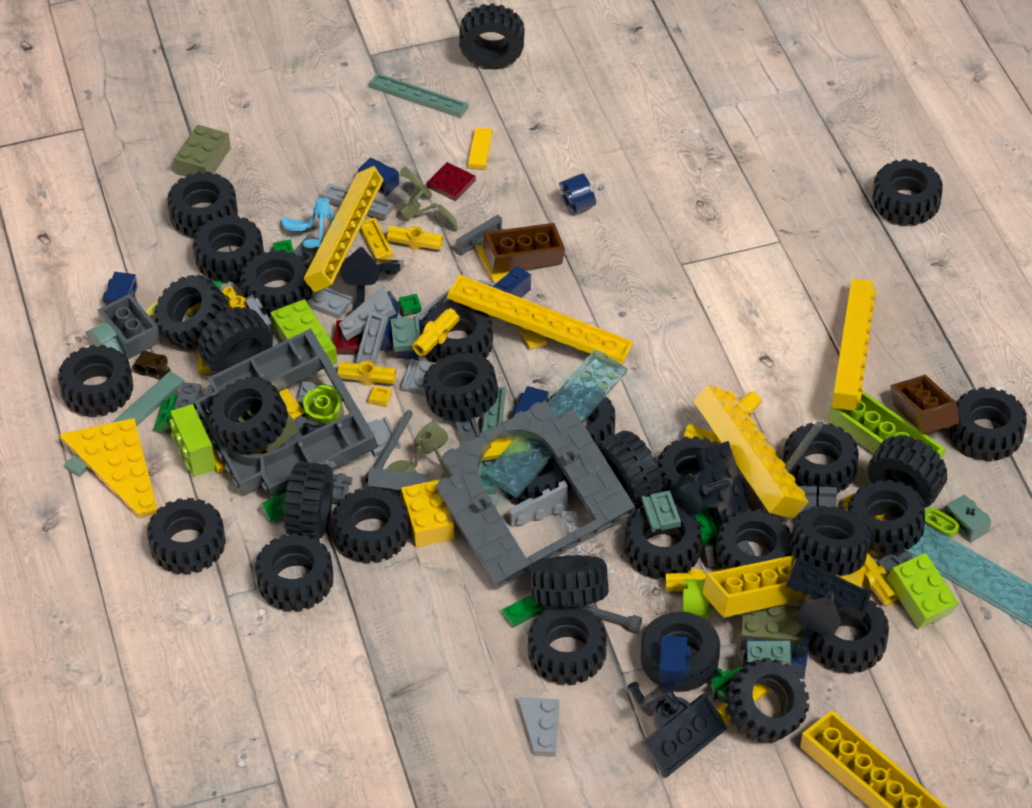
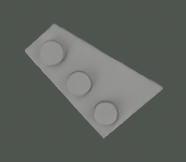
(356, 321)
(536, 509)
(541, 723)

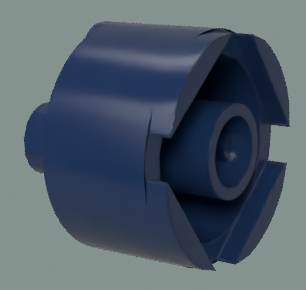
(577, 193)

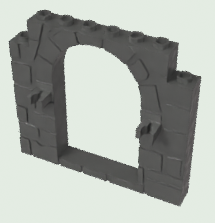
(328, 445)
(578, 460)

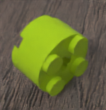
(323, 404)
(694, 600)

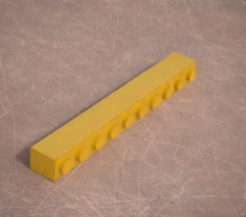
(343, 229)
(853, 348)

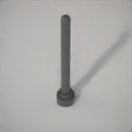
(392, 442)
(803, 446)
(632, 622)

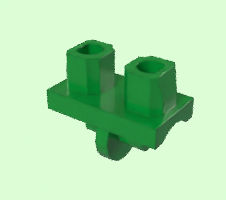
(720, 682)

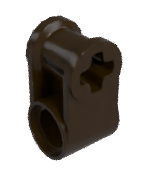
(151, 365)

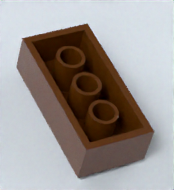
(523, 247)
(924, 404)

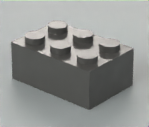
(132, 324)

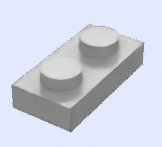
(256, 305)

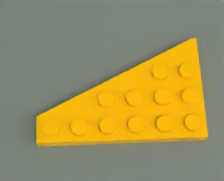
(118, 460)

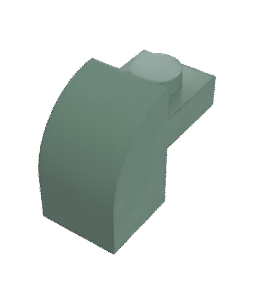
(104, 335)

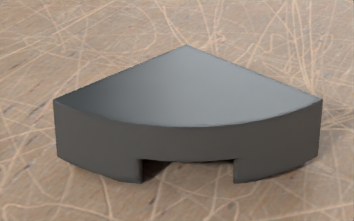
(710, 554)

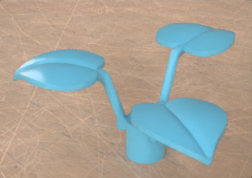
(322, 210)

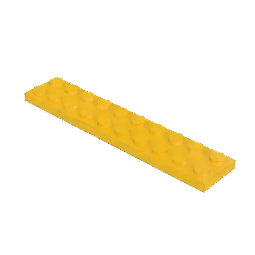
(538, 319)

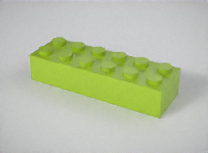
(874, 423)

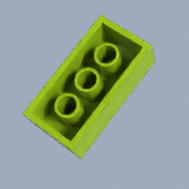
(298, 318)

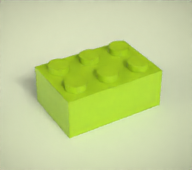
(192, 440)
(922, 590)

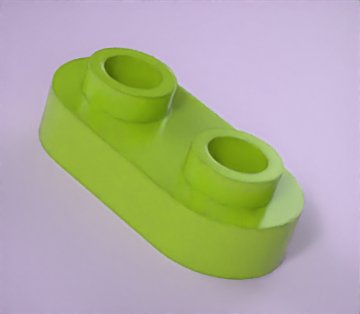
(941, 522)

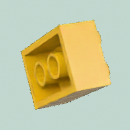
(427, 514)

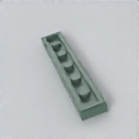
(418, 95)

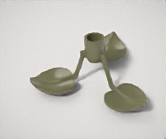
(412, 205)
(427, 441)

